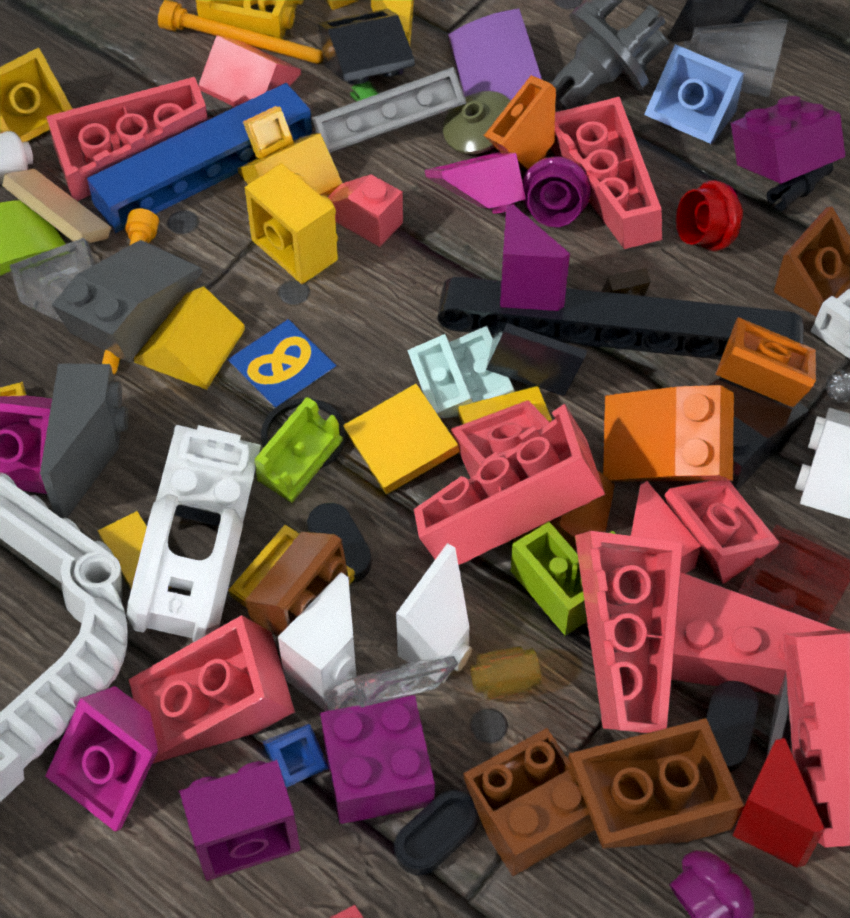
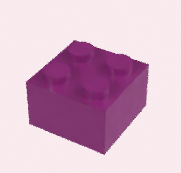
(788, 139)
(377, 759)
(240, 819)

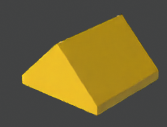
(29, 95)
(305, 156)
(193, 339)

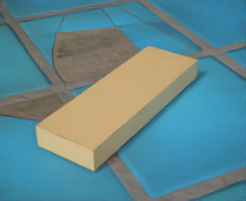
(56, 206)

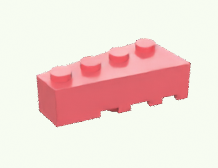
(120, 127)
(606, 149)
(513, 492)
(631, 624)
(731, 637)
(821, 724)

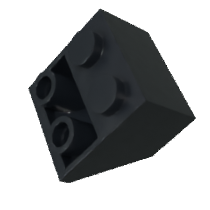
(365, 46)

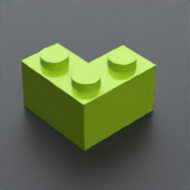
(551, 576)

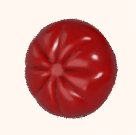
(709, 216)

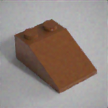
(658, 787)

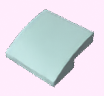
(456, 372)

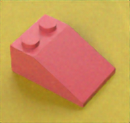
(214, 690)

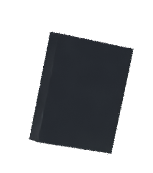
(534, 358)

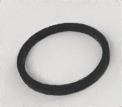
(295, 403)

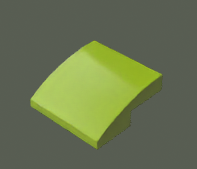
(23, 234)

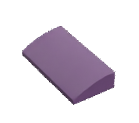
(494, 54)

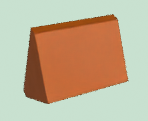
(768, 363)

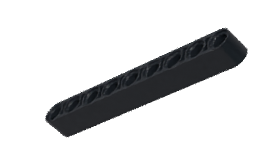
(612, 319)

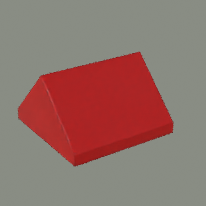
(780, 811)

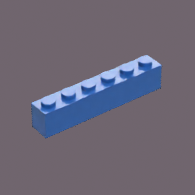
(190, 159)

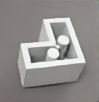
(828, 478)

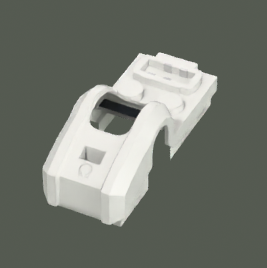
(204, 481)

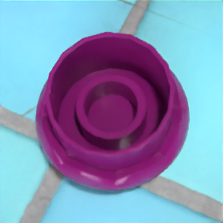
(556, 191)
(711, 889)

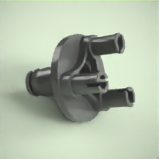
(608, 52)

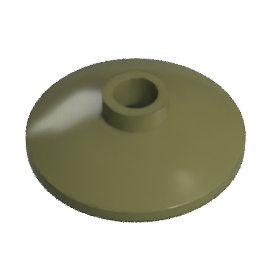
(467, 124)

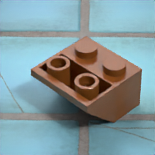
(296, 580)
(529, 801)

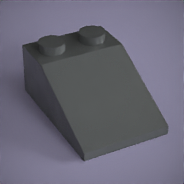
(125, 297)
(81, 432)

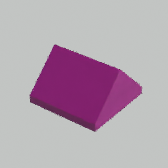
(532, 266)

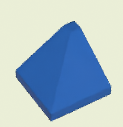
(296, 754)

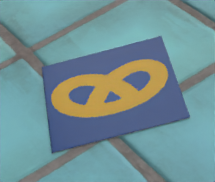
(281, 363)

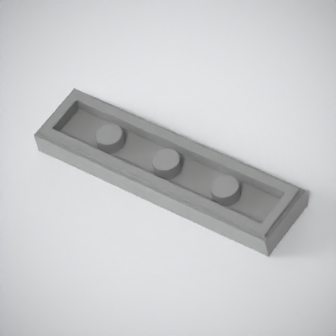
(390, 110)

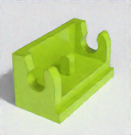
(297, 451)

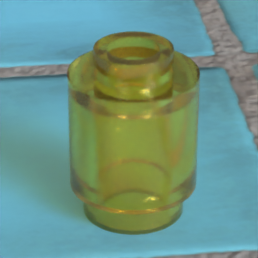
(505, 672)

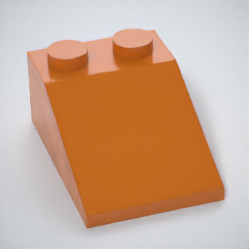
(669, 434)

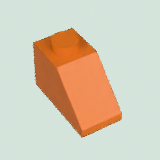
(526, 123)

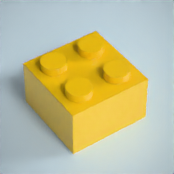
(292, 222)

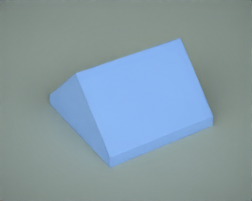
(695, 95)

